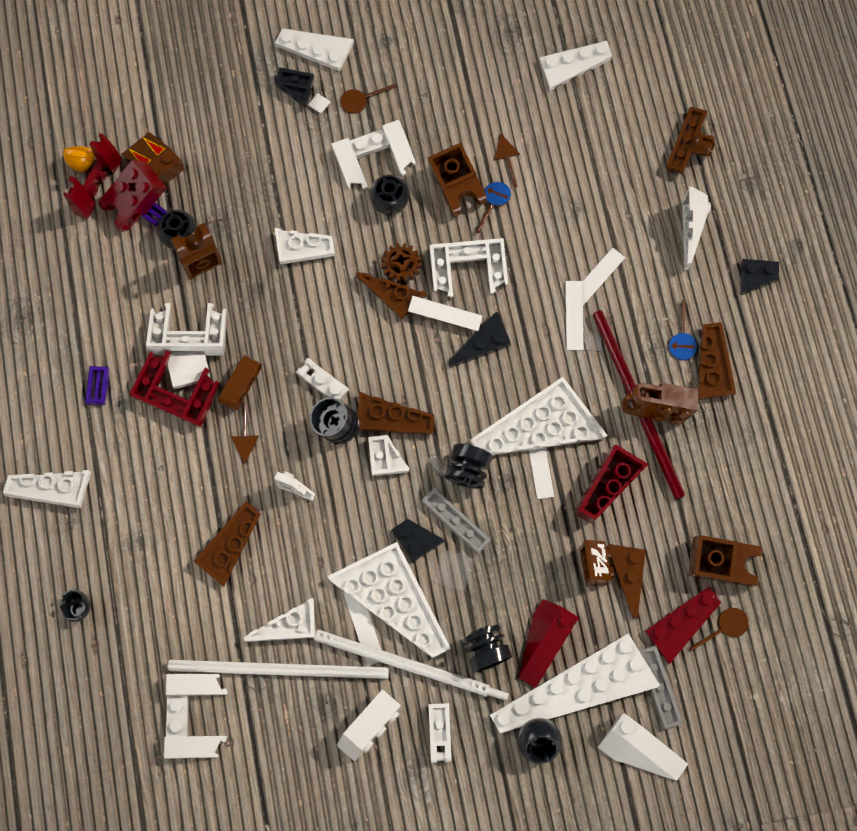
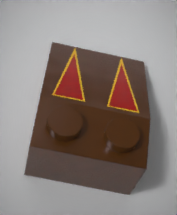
(157, 156)

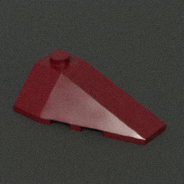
(546, 636)

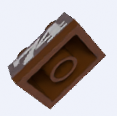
(595, 562)

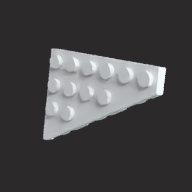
(544, 421)

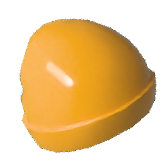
(79, 158)

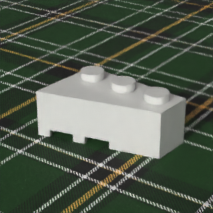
(368, 725)

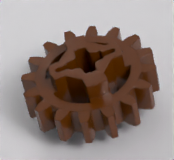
(391, 265)

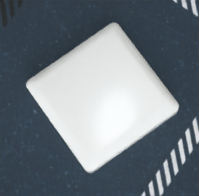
(319, 103)

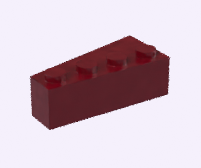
(610, 480)

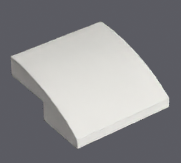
(186, 367)

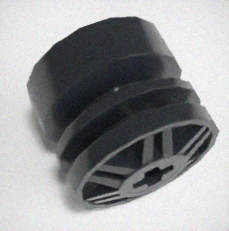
(327, 415)
(468, 466)
(486, 648)

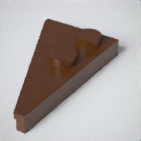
(629, 566)

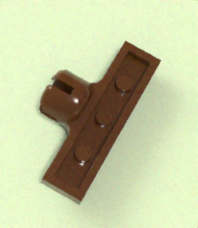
(690, 141)

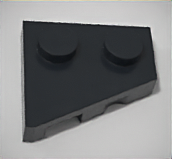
(295, 84)
(757, 273)
(416, 539)

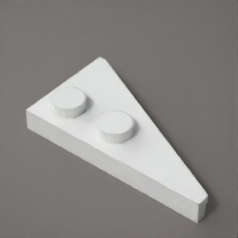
(285, 625)

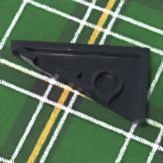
(487, 340)

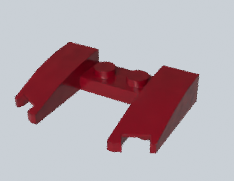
(80, 196)
(147, 391)

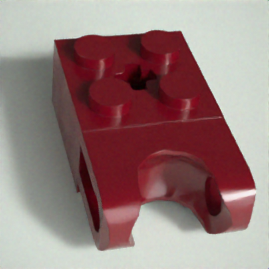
(132, 194)

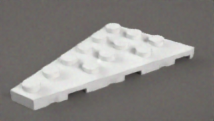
(391, 592)

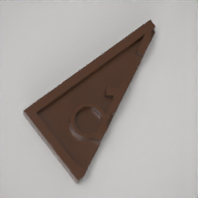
(393, 295)

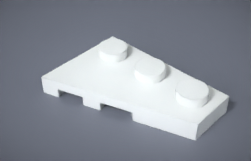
(302, 247)

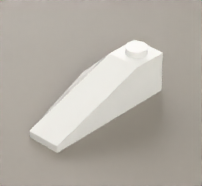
(695, 211)
(637, 747)

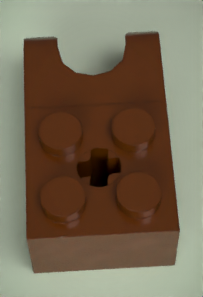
(456, 183)
(197, 251)
(662, 402)
(729, 560)

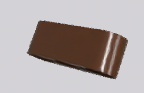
(239, 383)

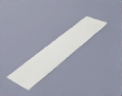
(600, 273)
(445, 313)
(574, 315)
(541, 473)
(363, 625)

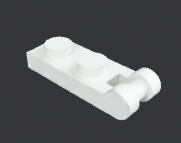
(322, 380)
(439, 732)

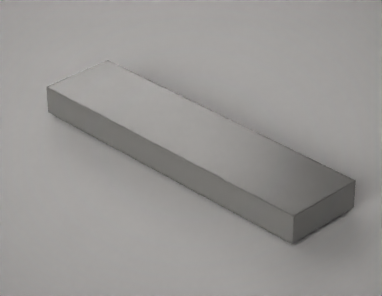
(456, 521)
(662, 695)

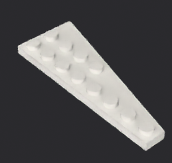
(600, 678)

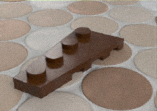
(226, 547)

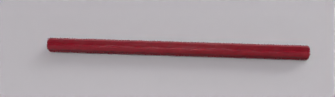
(646, 423)

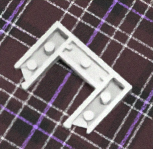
(390, 136)
(490, 250)
(162, 339)
(177, 742)

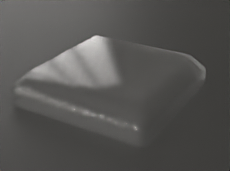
(592, 342)

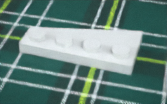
(320, 48)
(563, 66)

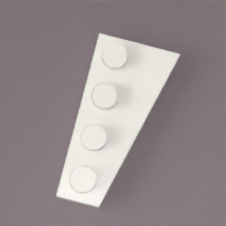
(51, 488)

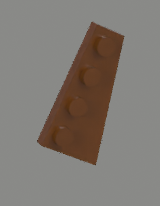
(715, 367)
(391, 417)

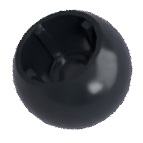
(387, 202)
(171, 219)
(539, 740)

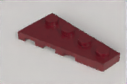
(680, 626)

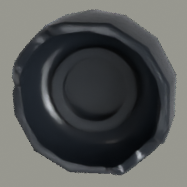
(75, 605)

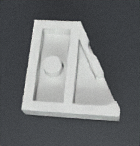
(385, 457)
(288, 483)

